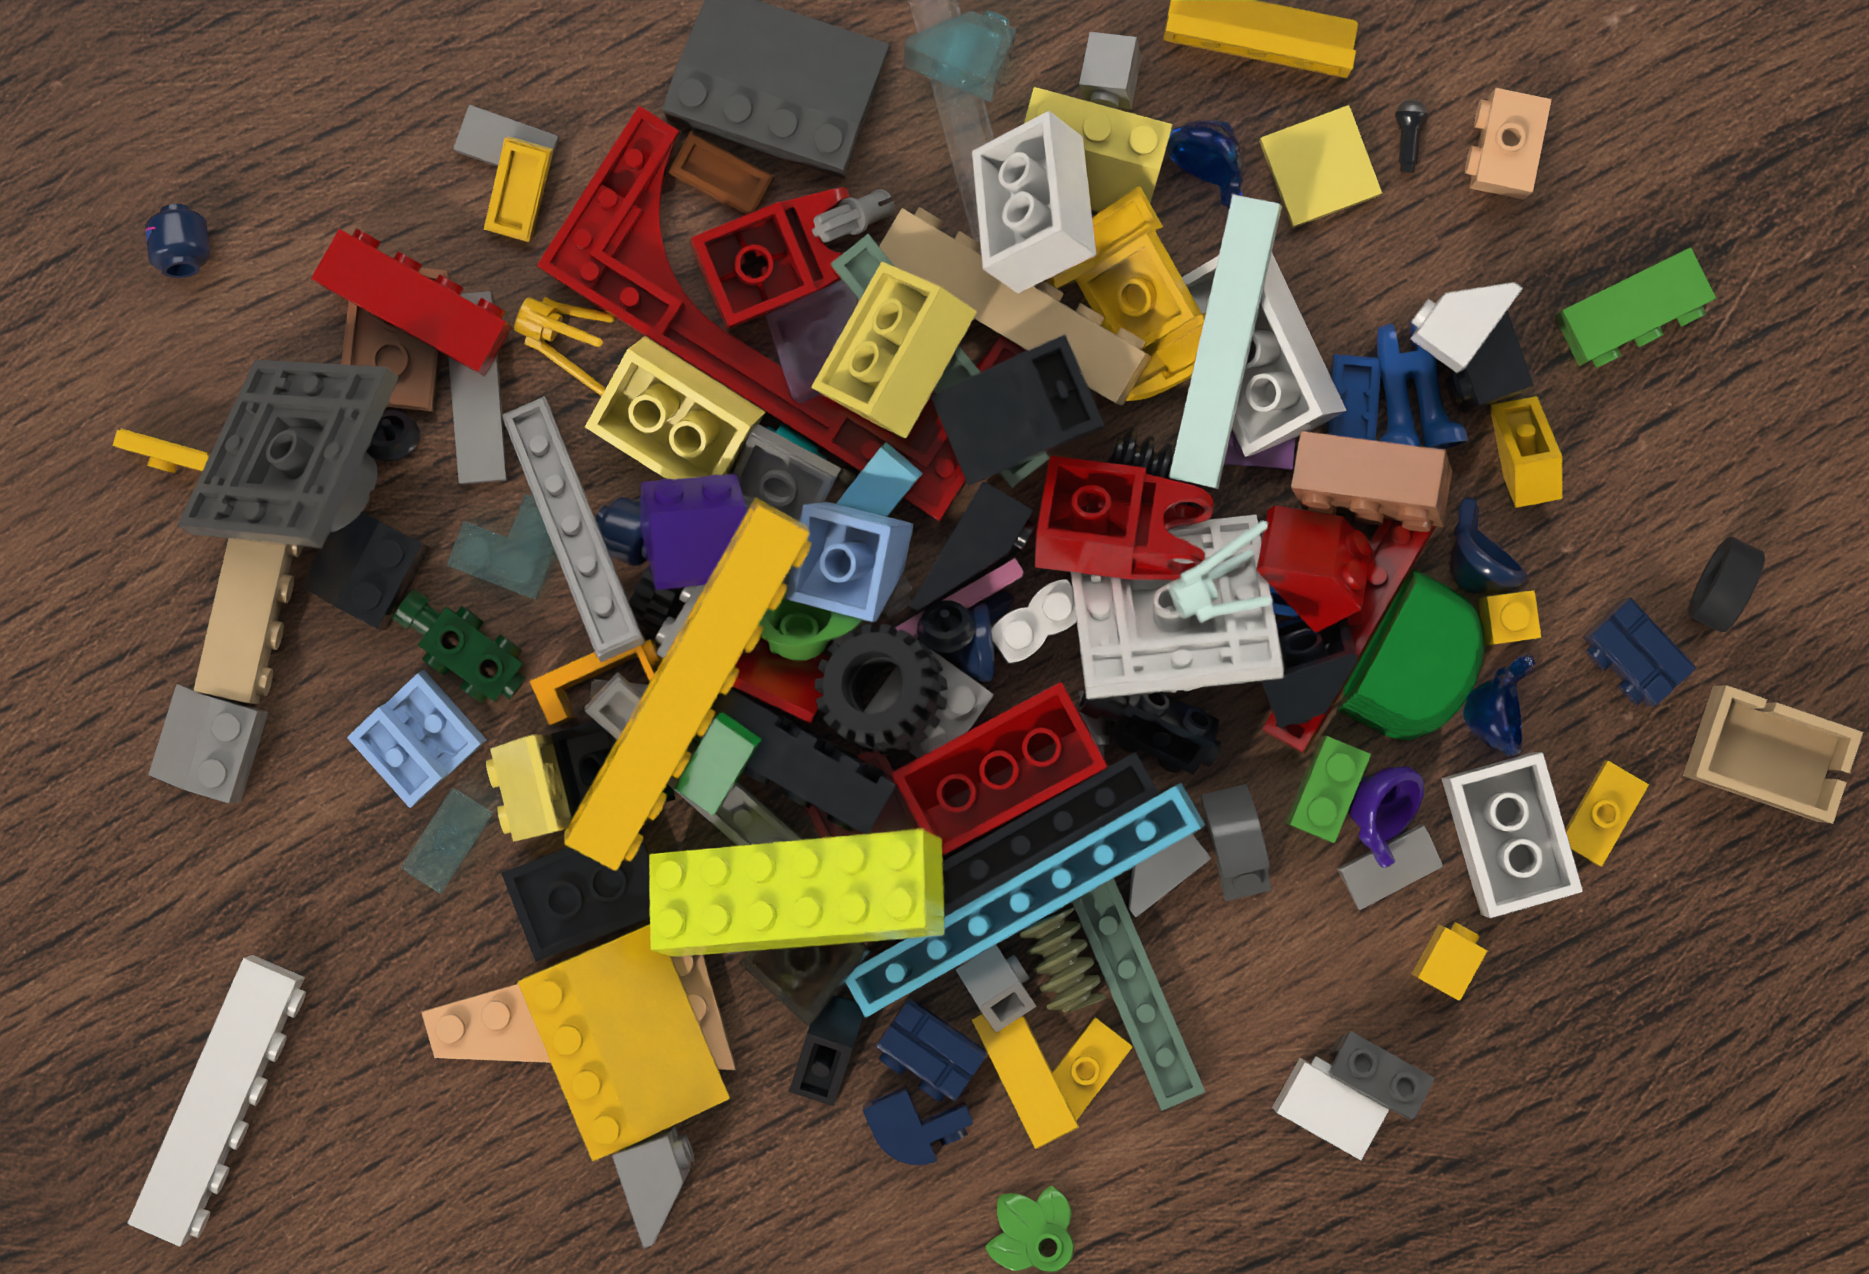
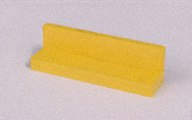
(1265, 33)

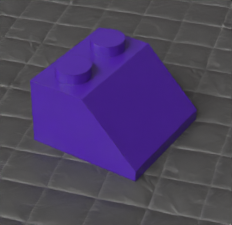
(688, 526)

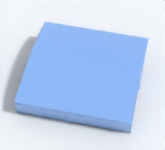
(416, 738)

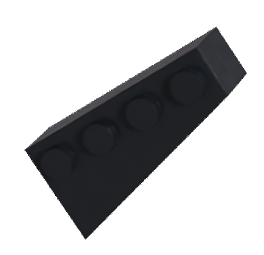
(808, 765)

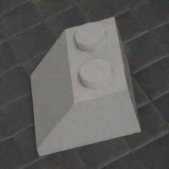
(208, 744)
(653, 1177)

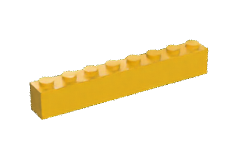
(686, 685)

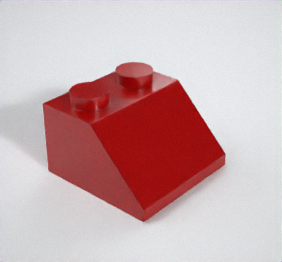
(1315, 564)
(780, 680)

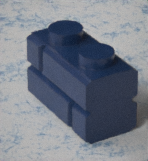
(1637, 653)
(930, 1050)

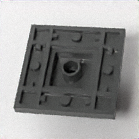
(292, 454)

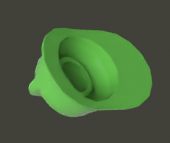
(803, 630)

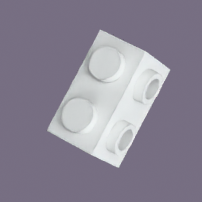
(1330, 1107)

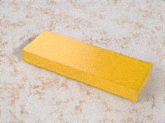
(1027, 1080)

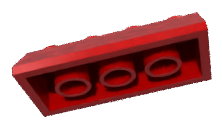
(1000, 769)

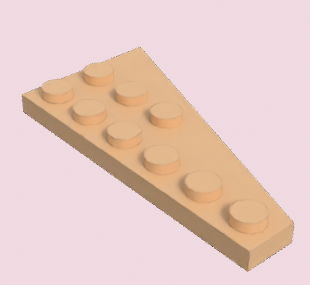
(502, 1028)

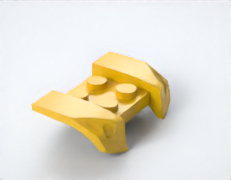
(1141, 291)

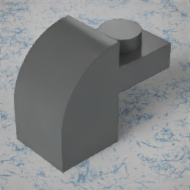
(1236, 842)

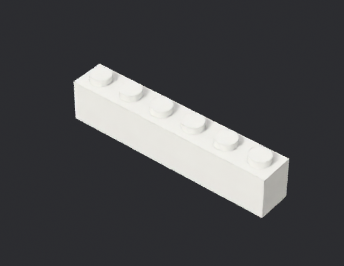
(216, 1101)

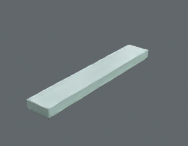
(1225, 341)

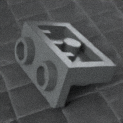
(1379, 1075)

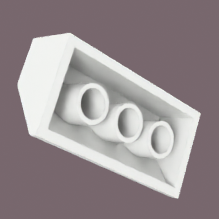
(1284, 376)

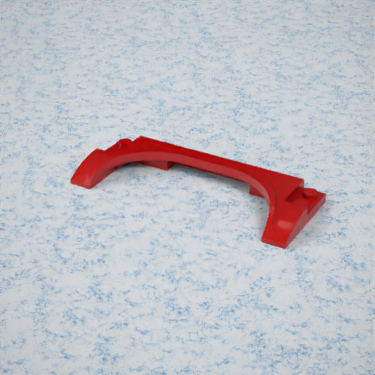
(618, 261)

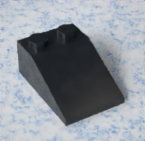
(980, 540)

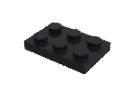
(577, 899)

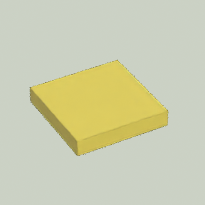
(1320, 166)

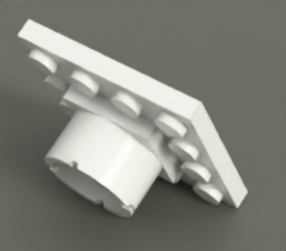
(1142, 644)

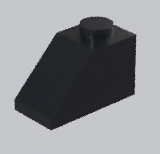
(827, 1051)

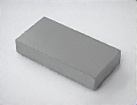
(484, 135)

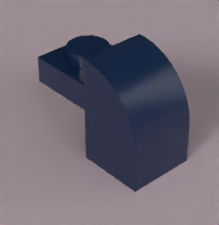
(903, 1132)

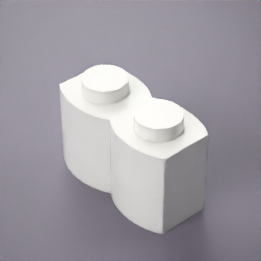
(1025, 629)

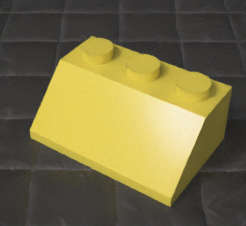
(1118, 145)
(894, 349)

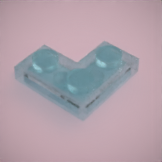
(510, 562)

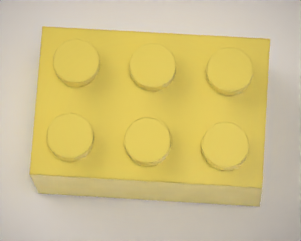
(673, 415)

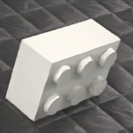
(1033, 202)
(1512, 834)

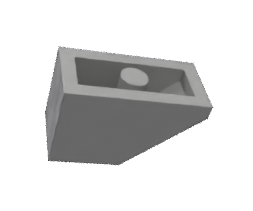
(1163, 872)

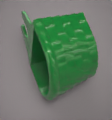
(1417, 662)

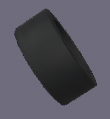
(1726, 584)

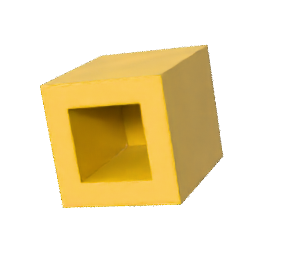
(1509, 617)
(1450, 960)

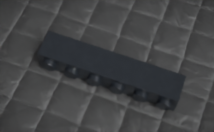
(1045, 831)

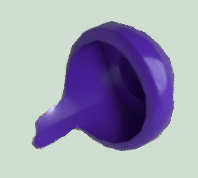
(1385, 807)

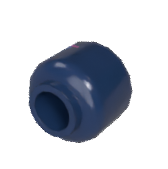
(177, 241)
(622, 531)

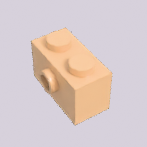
(1508, 143)

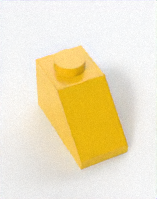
(1527, 452)

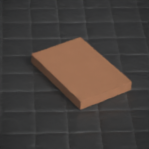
(377, 343)

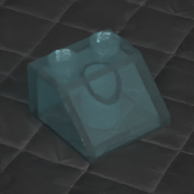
(964, 52)

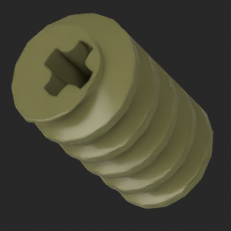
(1062, 963)

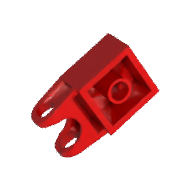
(784, 241)
(1116, 521)

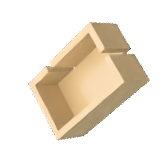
(1772, 753)

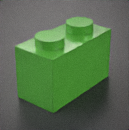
(1327, 788)

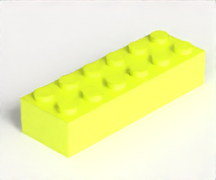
(797, 893)

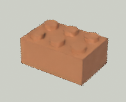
(1372, 480)

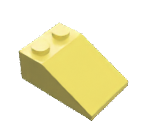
(529, 787)

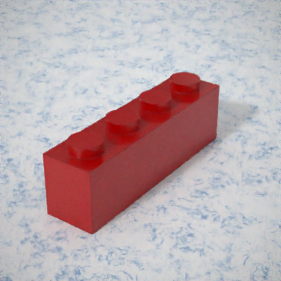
(411, 301)

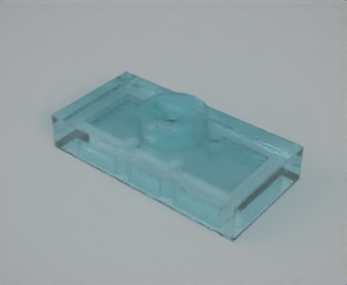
(447, 840)

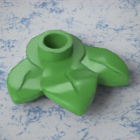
(1026, 1228)

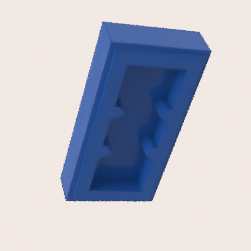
(1358, 386)

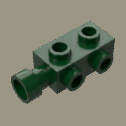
(471, 651)

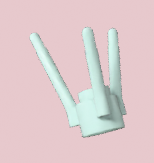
(1196, 589)

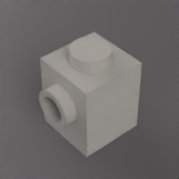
(1110, 70)
(997, 986)

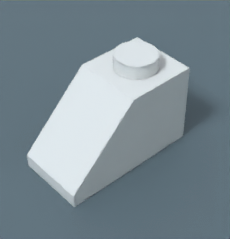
(1461, 322)

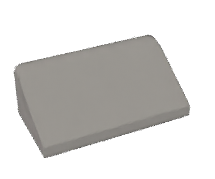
(1414, 859)

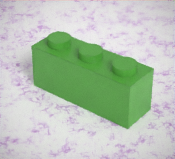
(1636, 309)

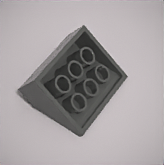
(776, 82)

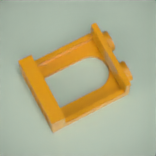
(552, 686)

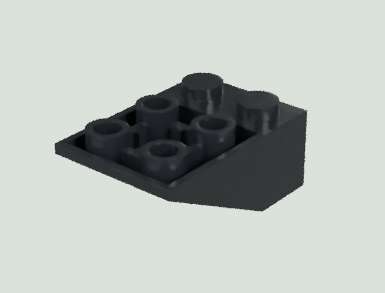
(1017, 410)

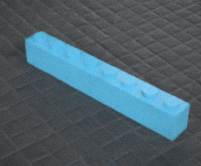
(1026, 899)

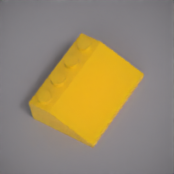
(623, 1042)

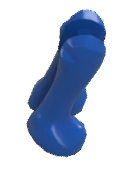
(1422, 368)

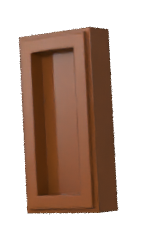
(721, 174)

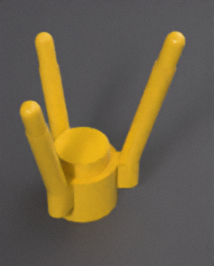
(540, 322)

